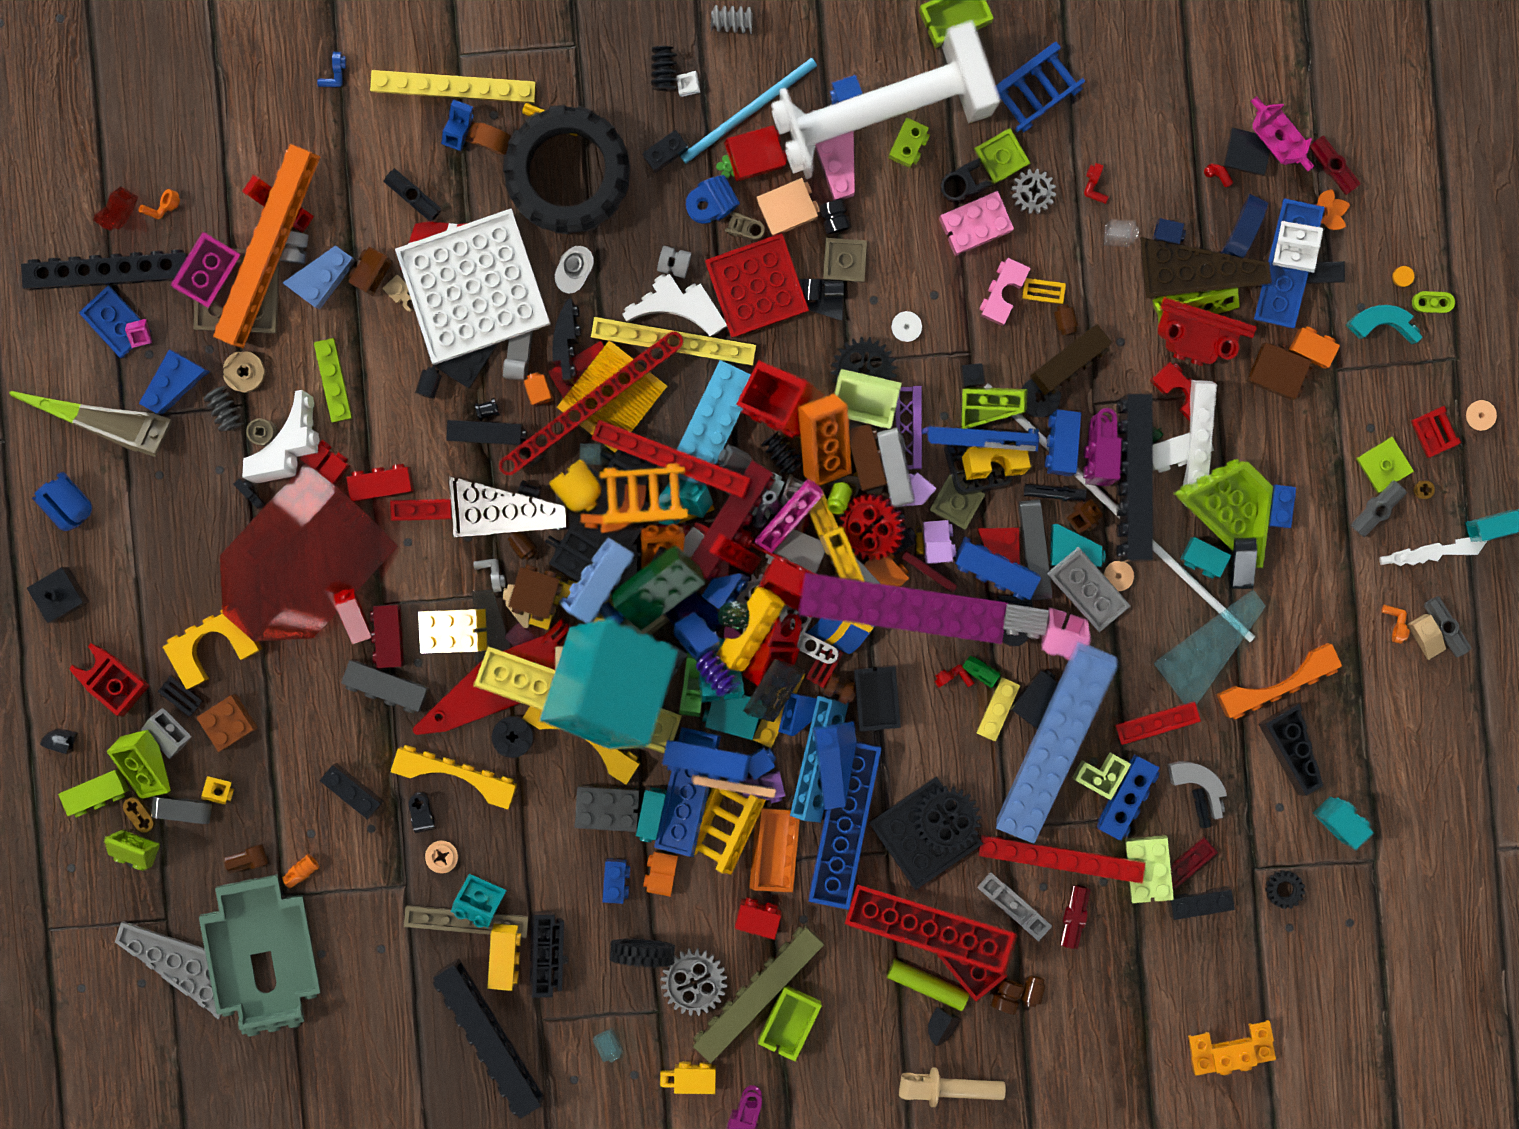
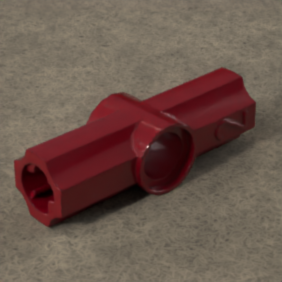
(1325, 154)
(1075, 916)

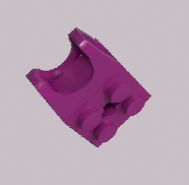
(1102, 450)
(747, 1111)

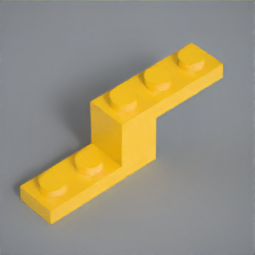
(834, 541)

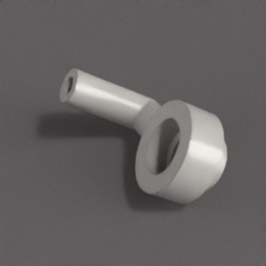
(498, 580)

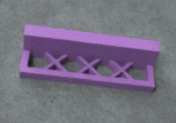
(916, 424)

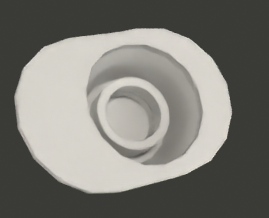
(573, 269)

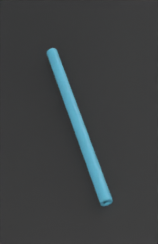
(748, 110)

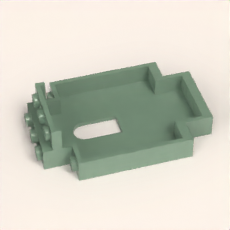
(251, 922)

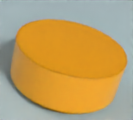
(1403, 276)

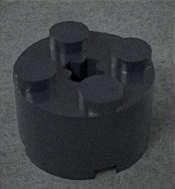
(506, 745)

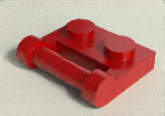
(1430, 435)

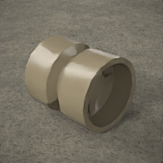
(261, 431)

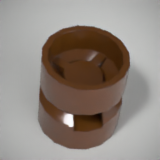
(1007, 996)

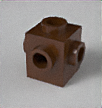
(1085, 516)

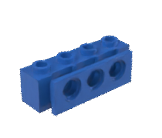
(1131, 809)

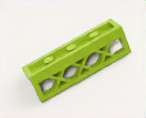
(1201, 299)

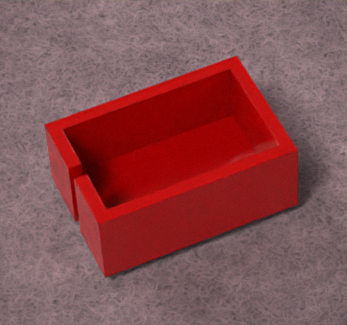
(784, 582)

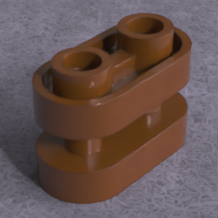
(845, 691)

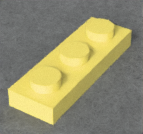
(998, 709)

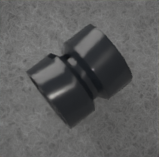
(835, 216)

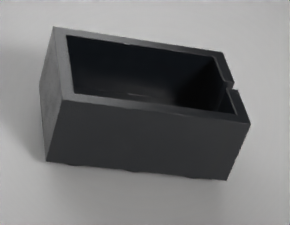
(877, 698)

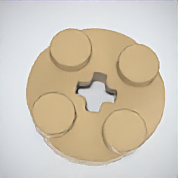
(232, 372)

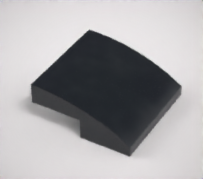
(1246, 152)

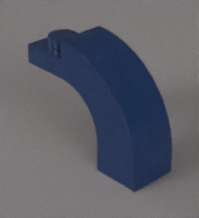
(1246, 228)

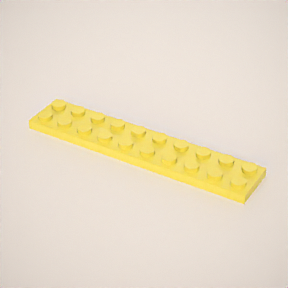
(531, 683)

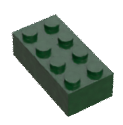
(657, 587)

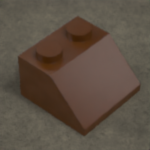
(370, 270)

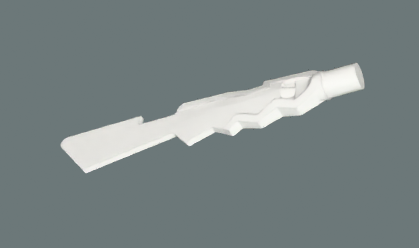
(1433, 552)

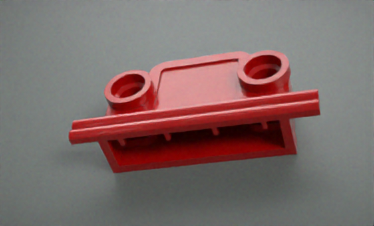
(1200, 333)

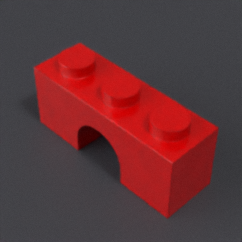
(1171, 377)

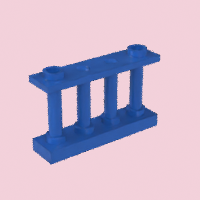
(1034, 67)

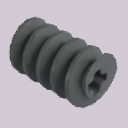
(222, 409)

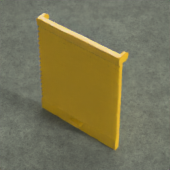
(626, 408)

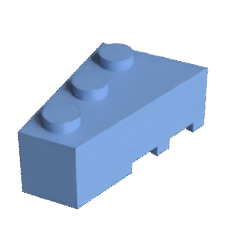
(321, 277)

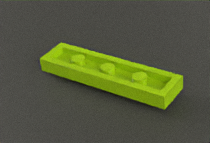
(333, 380)

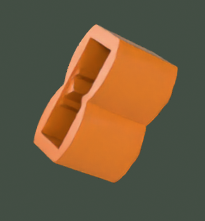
(661, 873)

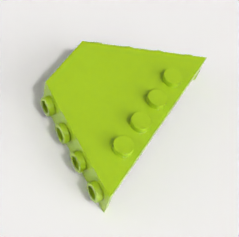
(1232, 503)

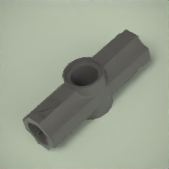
(1387, 500)
(1454, 637)

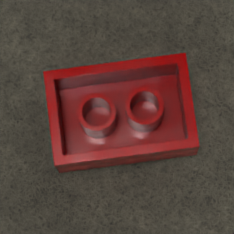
(972, 978)

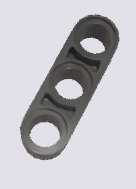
(181, 809)

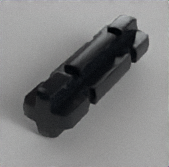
(1201, 808)

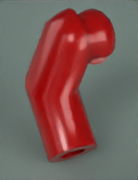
(1218, 171)

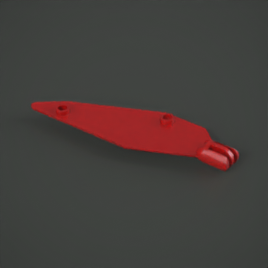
(469, 703)

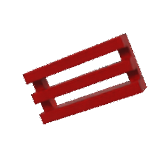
(815, 680)

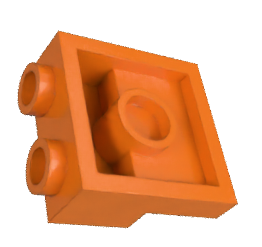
(665, 537)

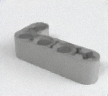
(518, 357)
(895, 465)

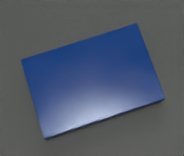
(109, 317)

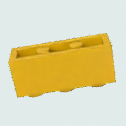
(504, 957)

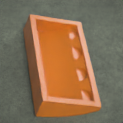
(774, 851)

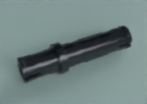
(1051, 492)

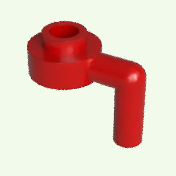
(1093, 174)
(944, 676)

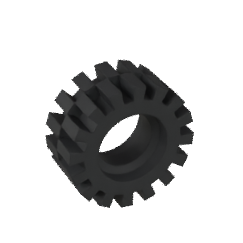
(1293, 898)

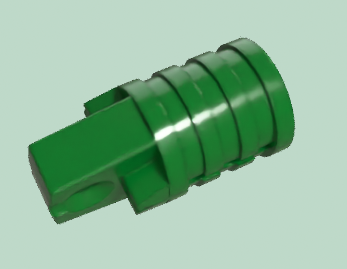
(981, 671)

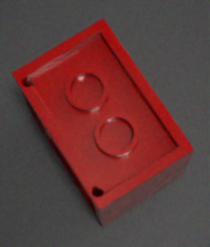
(774, 398)

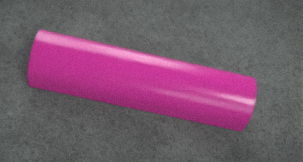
(789, 516)

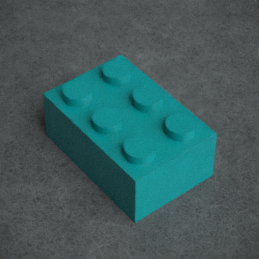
(1343, 823)

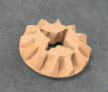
(432, 854)

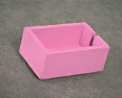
(976, 223)
(1064, 641)

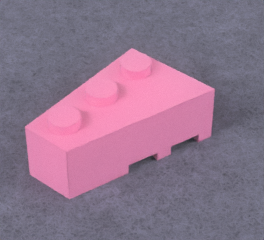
(837, 162)

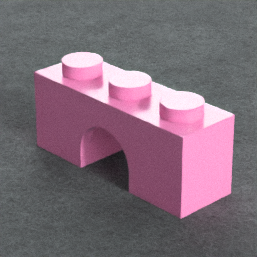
(995, 307)

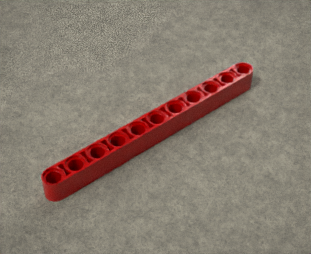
(601, 402)

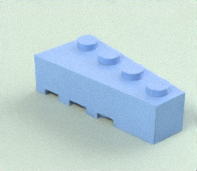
(597, 581)

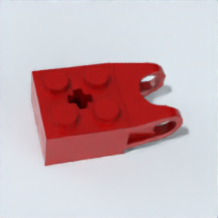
(778, 644)
(104, 677)

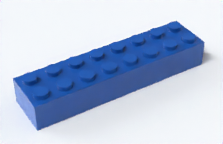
(844, 834)

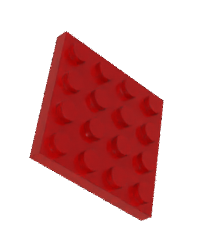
(756, 285)

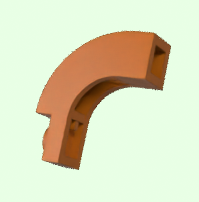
(592, 521)

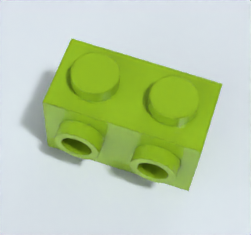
(908, 143)

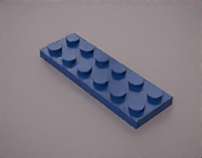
(1282, 299)
(684, 802)

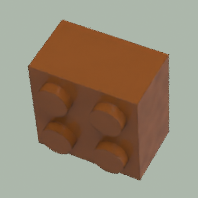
(227, 722)

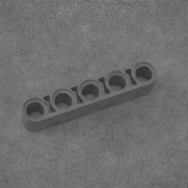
(1035, 546)

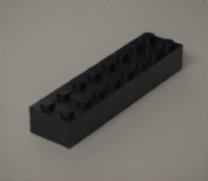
(1136, 478)
(488, 1038)

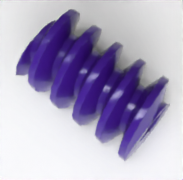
(715, 675)

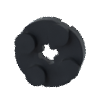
(1040, 409)

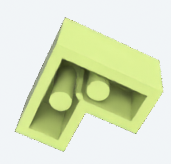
(1104, 780)

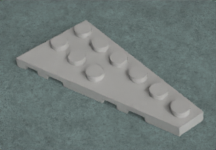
(175, 960)

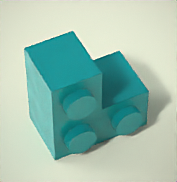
(692, 497)

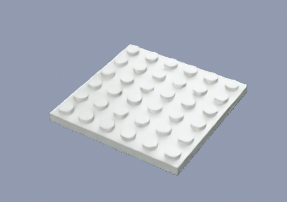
(472, 286)

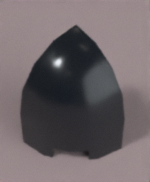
(59, 740)
(942, 1026)

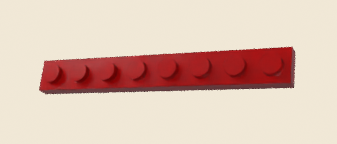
(664, 455)
(1062, 859)

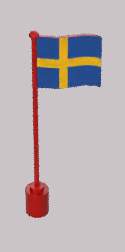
(840, 634)

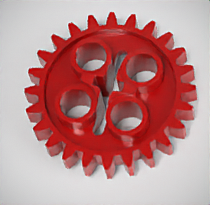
(884, 541)

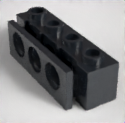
(541, 954)

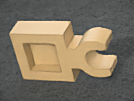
(398, 291)

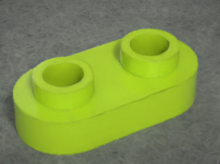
(1432, 302)

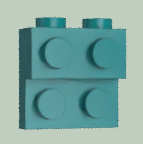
(478, 901)

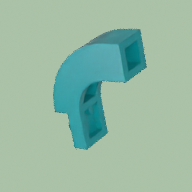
(1389, 315)

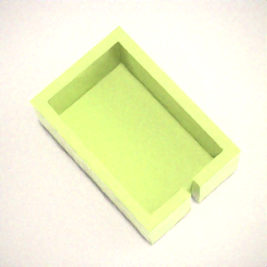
(868, 397)
(1157, 874)

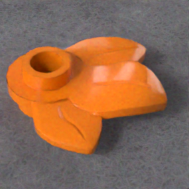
(1333, 210)

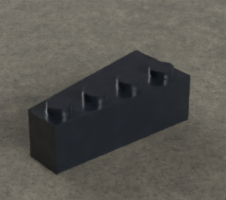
(1292, 747)

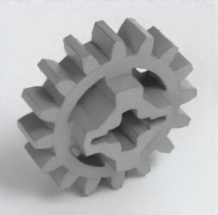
(1042, 192)

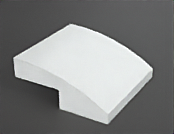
(1297, 246)

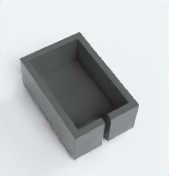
(607, 808)

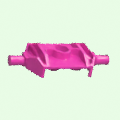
(1272, 120)

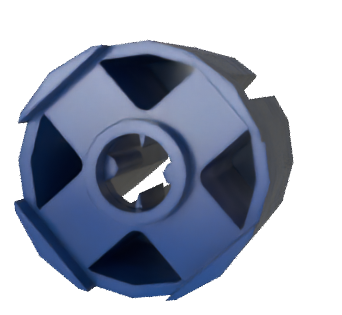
(63, 502)

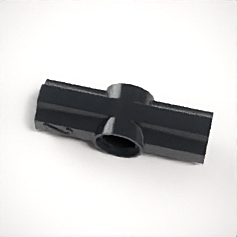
(403, 186)

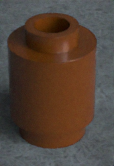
(1066, 319)
(522, 545)
(1033, 991)

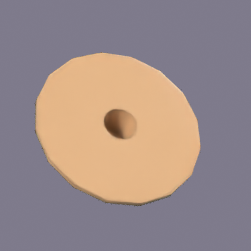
(1481, 415)
(1120, 575)

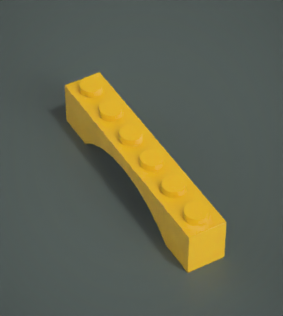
(618, 763)
(495, 790)

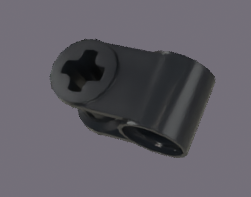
(421, 817)

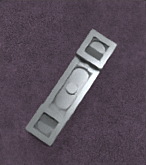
(1014, 906)

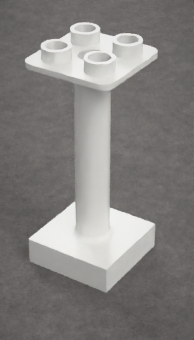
(964, 75)

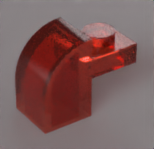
(118, 209)

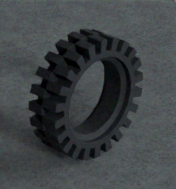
(642, 952)

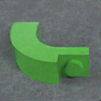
(691, 697)

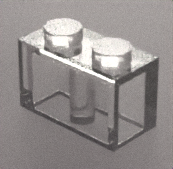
(1120, 233)

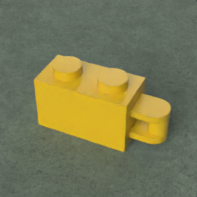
(691, 1078)

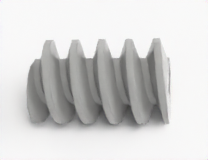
(731, 19)

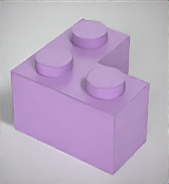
(937, 541)

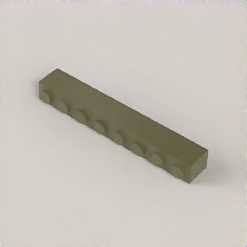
(758, 993)

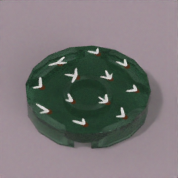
(734, 615)

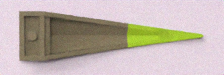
(127, 428)

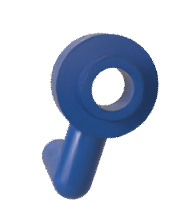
(338, 64)

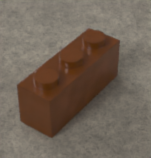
(867, 457)

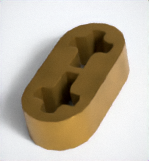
(135, 817)

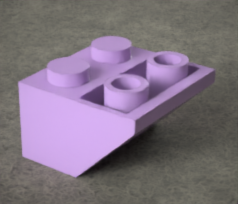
(921, 489)

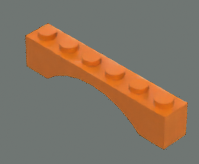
(1317, 663)

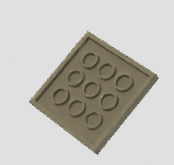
(267, 316)

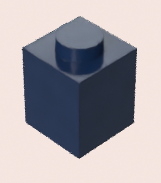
(1169, 231)

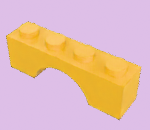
(763, 609)

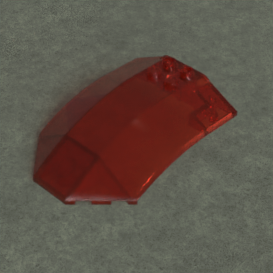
(296, 557)

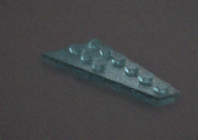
(1201, 656)

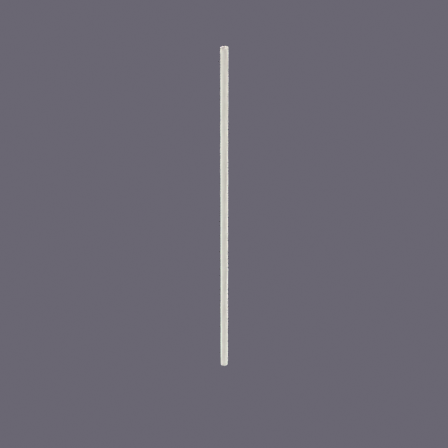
(1156, 547)

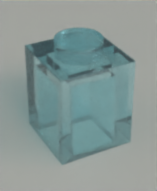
(591, 454)
(608, 1045)

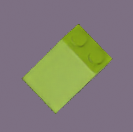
(141, 763)
(132, 849)

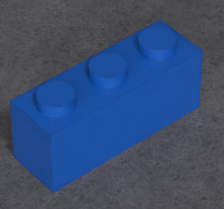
(1063, 442)

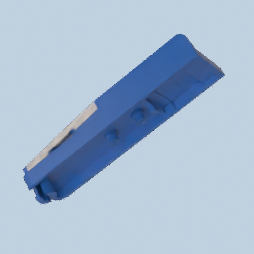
(983, 438)

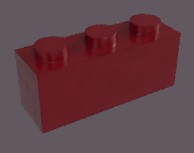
(387, 636)

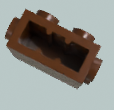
(535, 593)

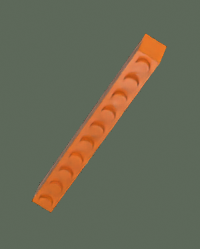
(266, 246)

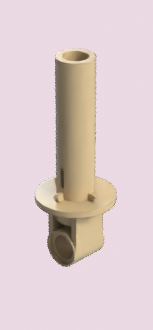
(932, 1087)

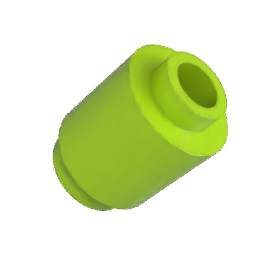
(839, 498)

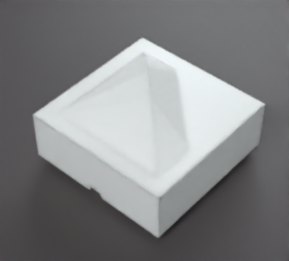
(688, 84)

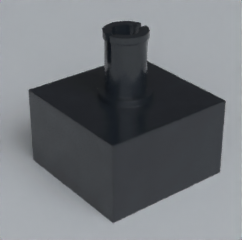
(58, 595)

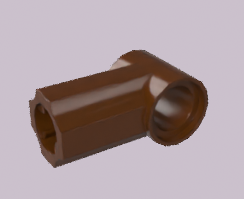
(250, 858)

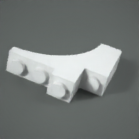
(692, 305)
(295, 439)

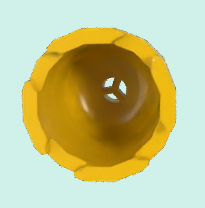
(577, 488)

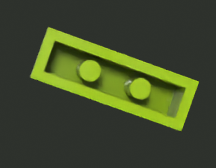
(94, 793)

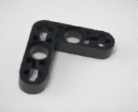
(959, 476)

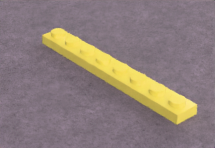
(453, 86)
(692, 344)

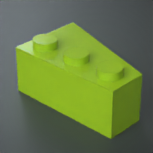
(990, 404)

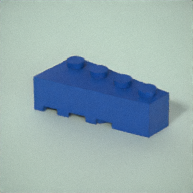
(996, 569)
(706, 760)

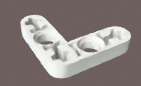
(804, 637)

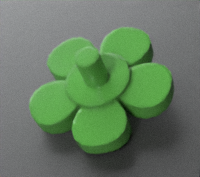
(726, 166)

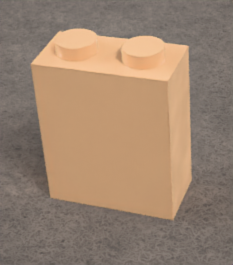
(788, 207)

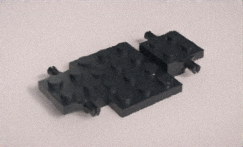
(581, 543)

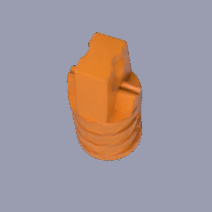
(300, 871)

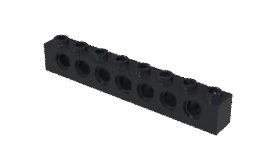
(33, 269)

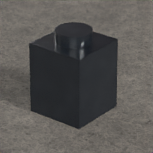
(972, 375)

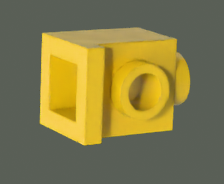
(211, 785)

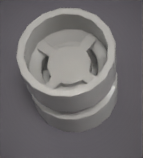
(294, 248)
(680, 265)

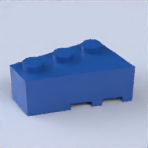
(171, 382)

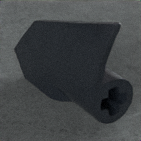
(824, 296)

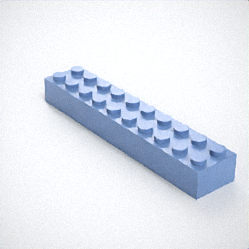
(1056, 742)

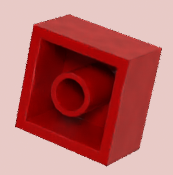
(758, 918)

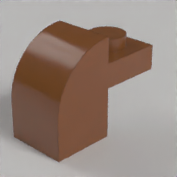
(488, 137)

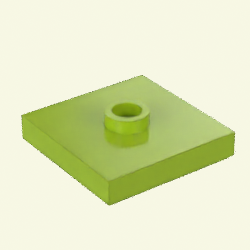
(1002, 156)
(1384, 464)

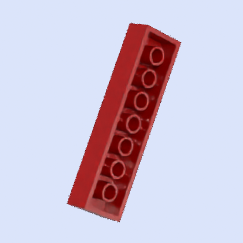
(931, 929)

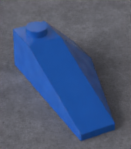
(835, 757)

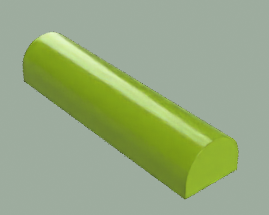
(928, 984)

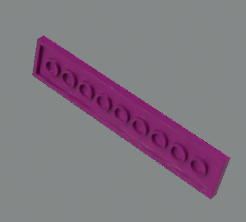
(902, 608)

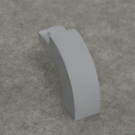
(1190, 772)

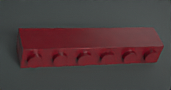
(733, 517)

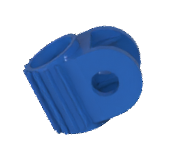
(719, 197)

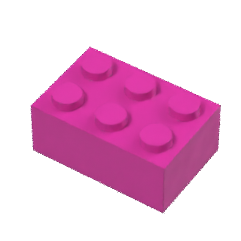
(205, 269)

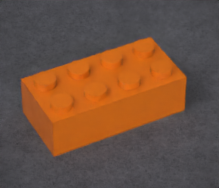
(825, 440)

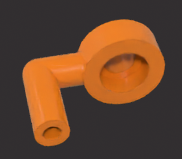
(169, 201)
(1400, 631)

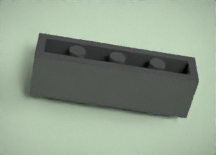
(385, 686)

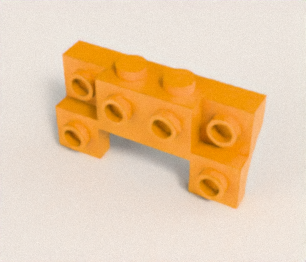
(1232, 1054)

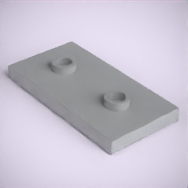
(1088, 589)

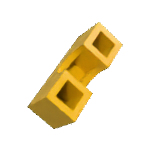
(978, 461)

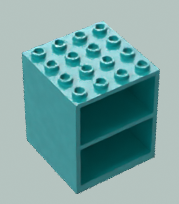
(609, 685)

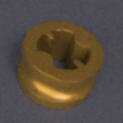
(1428, 484)

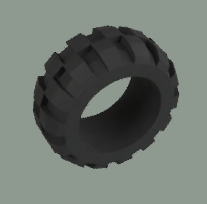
(532, 135)

